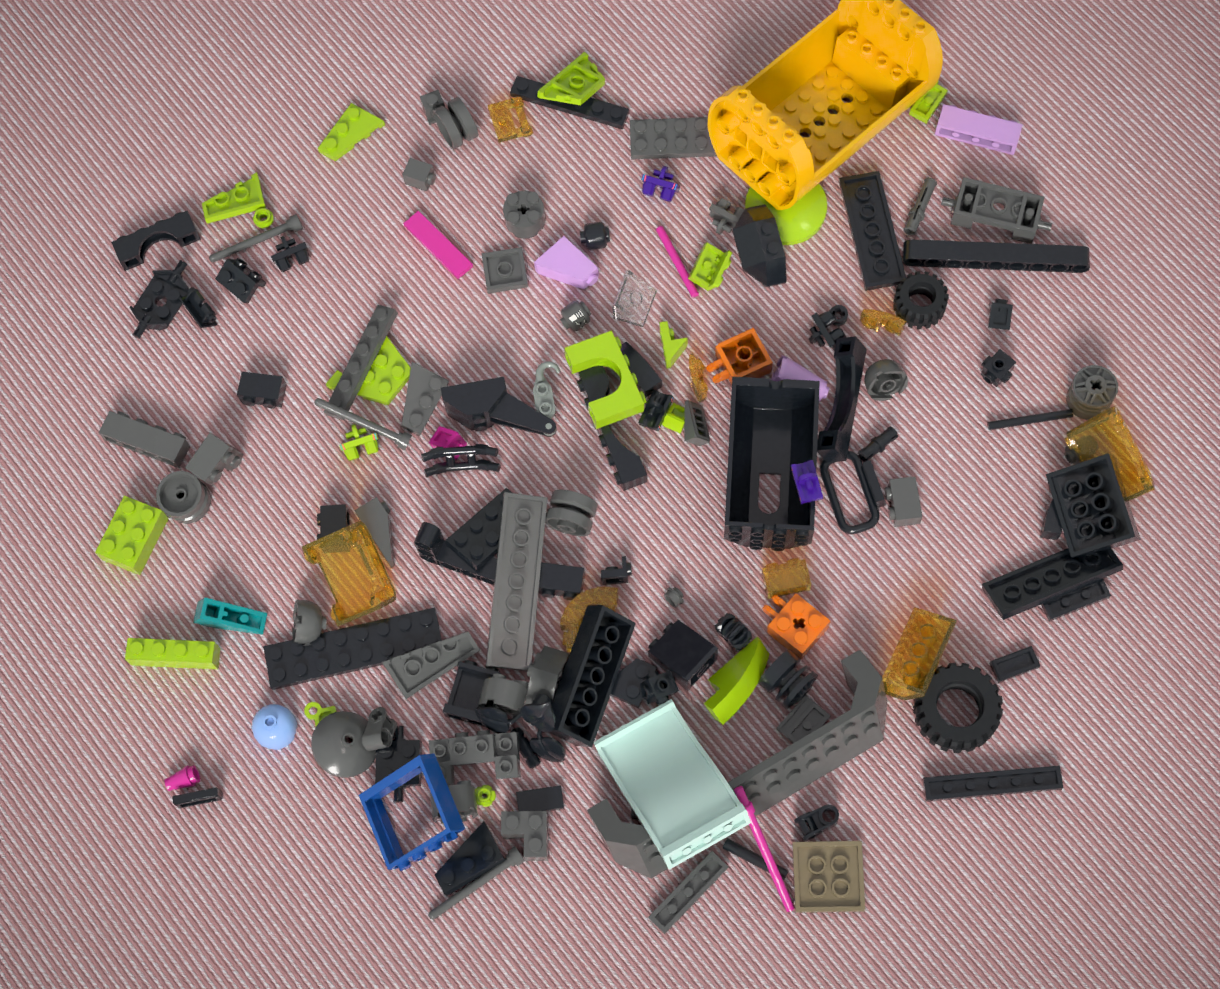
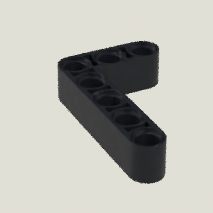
(433, 548)

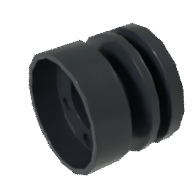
(788, 679)

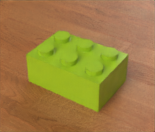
(131, 535)

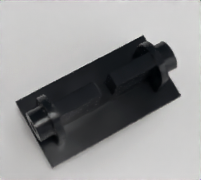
(201, 313)

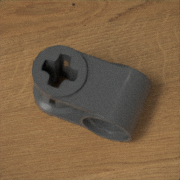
(378, 730)

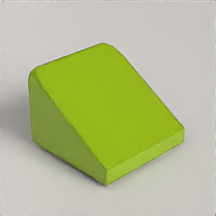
(675, 418)

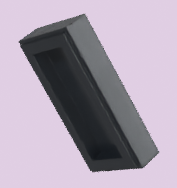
(1014, 664)
(197, 798)
(540, 799)

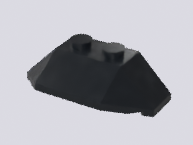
(760, 246)

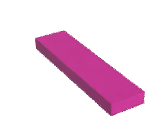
(438, 245)

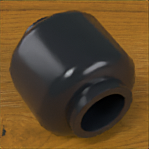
(595, 235)

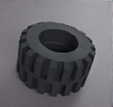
(924, 285)

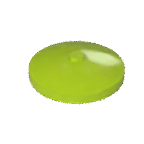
(800, 220)

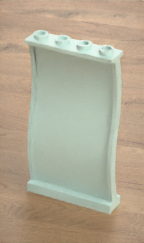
(671, 784)

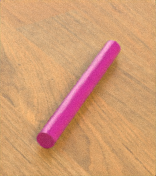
(677, 261)

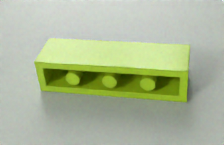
(172, 653)

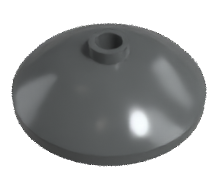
(333, 752)

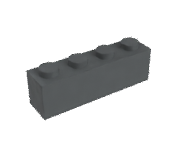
(144, 439)

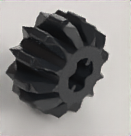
(733, 631)

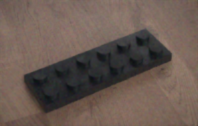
(872, 230)
(1048, 580)

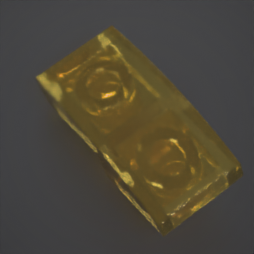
(875, 319)
(696, 378)

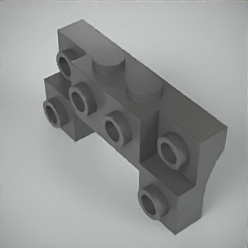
(482, 748)

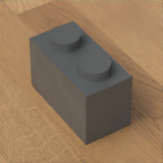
(904, 501)

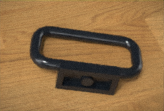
(870, 487)

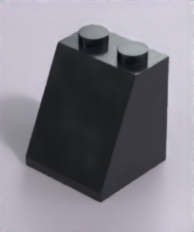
(683, 653)

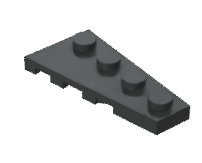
(424, 665)

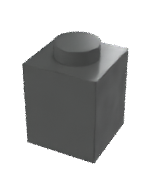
(419, 174)

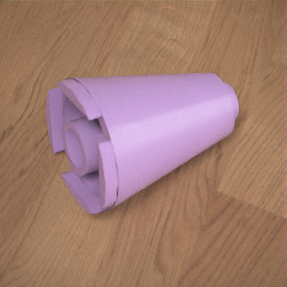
(791, 370)

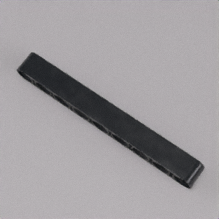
(996, 256)

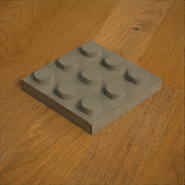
(828, 876)

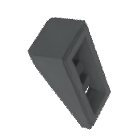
(695, 429)

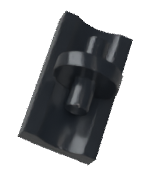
(282, 257)
(822, 322)
(655, 410)

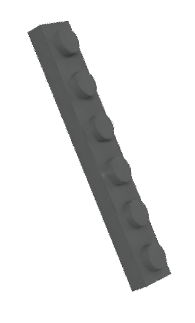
(362, 358)

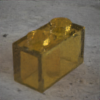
(786, 578)

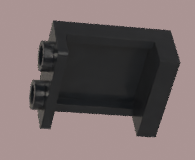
(467, 692)

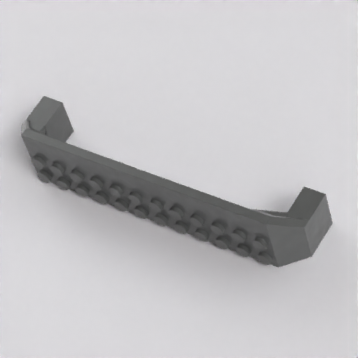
(776, 776)

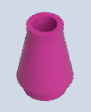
(183, 778)

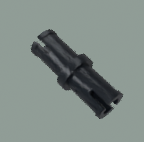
(878, 444)

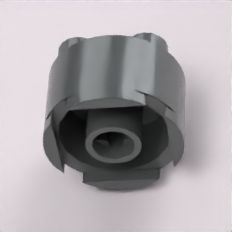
(524, 214)
(503, 694)
(464, 798)

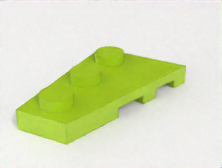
(348, 131)
(240, 200)

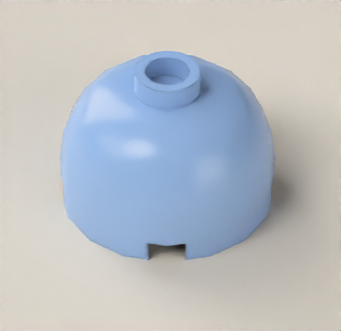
(274, 726)

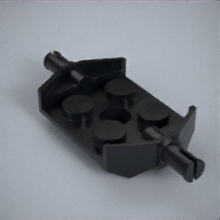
(164, 285)

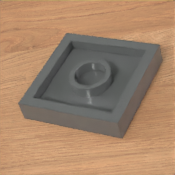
(504, 270)

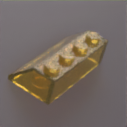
(917, 654)

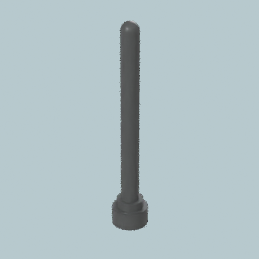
(291, 224)
(400, 439)
(512, 858)

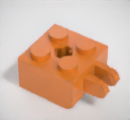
(745, 345)
(796, 612)

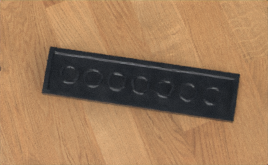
(350, 648)

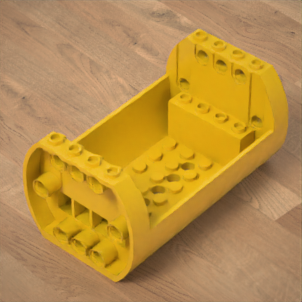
(863, 52)

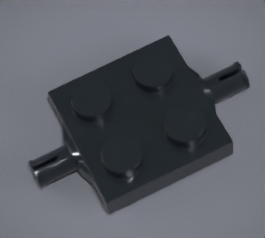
(395, 757)

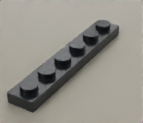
(591, 109)
(992, 783)

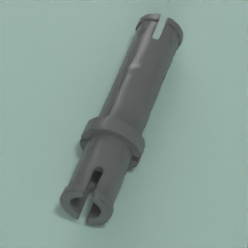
(917, 213)

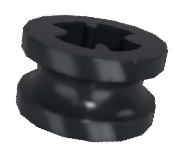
(843, 312)

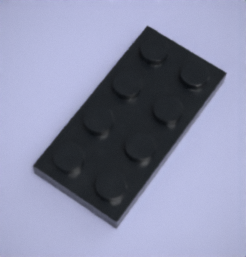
(479, 536)

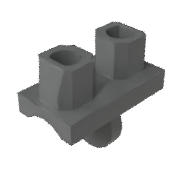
(722, 218)

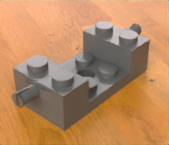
(1019, 214)

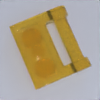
(503, 121)

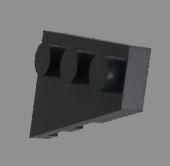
(470, 861)

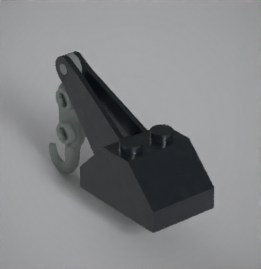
(487, 403)

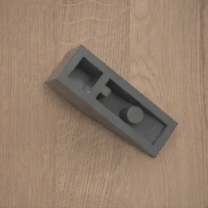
(378, 523)

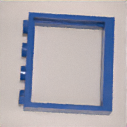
(381, 823)

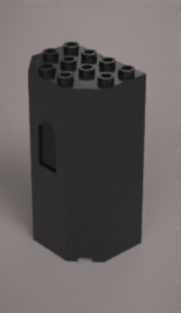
(769, 432)

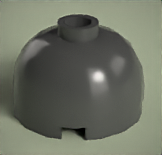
(885, 379)
(307, 621)

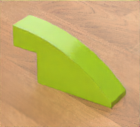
(736, 681)

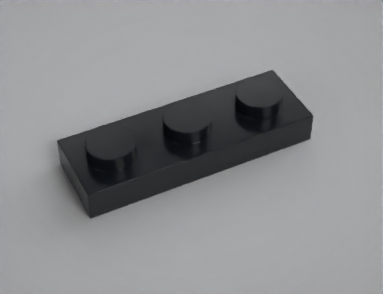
(1076, 600)

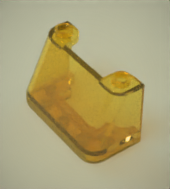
(1110, 435)
(352, 572)

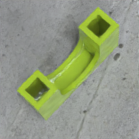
(605, 351)

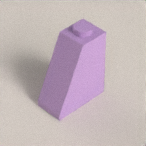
(567, 265)

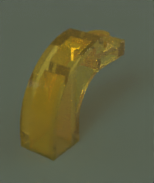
(575, 610)

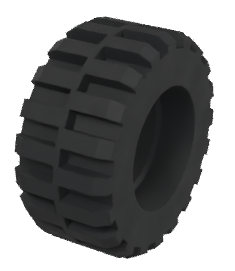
(979, 688)

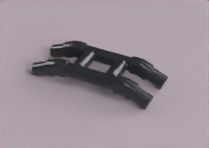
(451, 465)

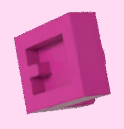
(447, 438)

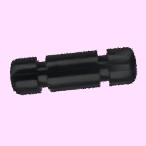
(526, 750)

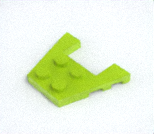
(384, 378)

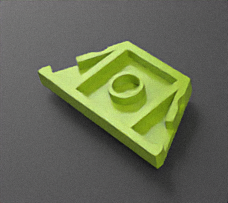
(574, 83)

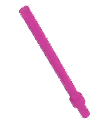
(764, 849)

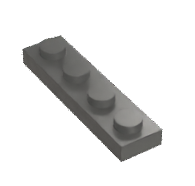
(688, 892)

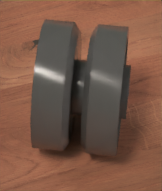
(455, 123)
(183, 497)
(571, 512)

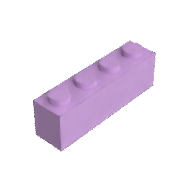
(978, 129)

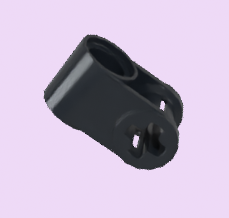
(816, 822)

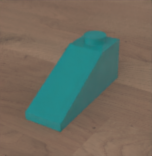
(229, 617)

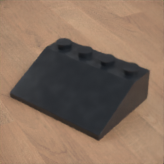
(1093, 506)

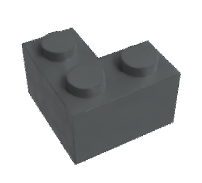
(212, 458)
(545, 673)
(530, 826)

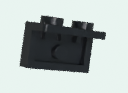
(239, 279)

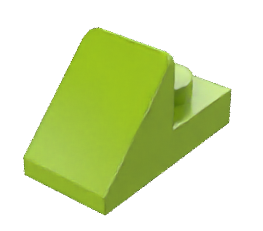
(671, 347)

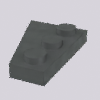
(421, 398)

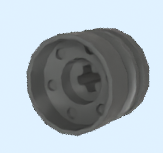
(1089, 402)

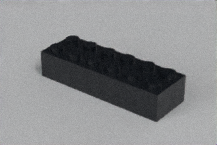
(590, 674)

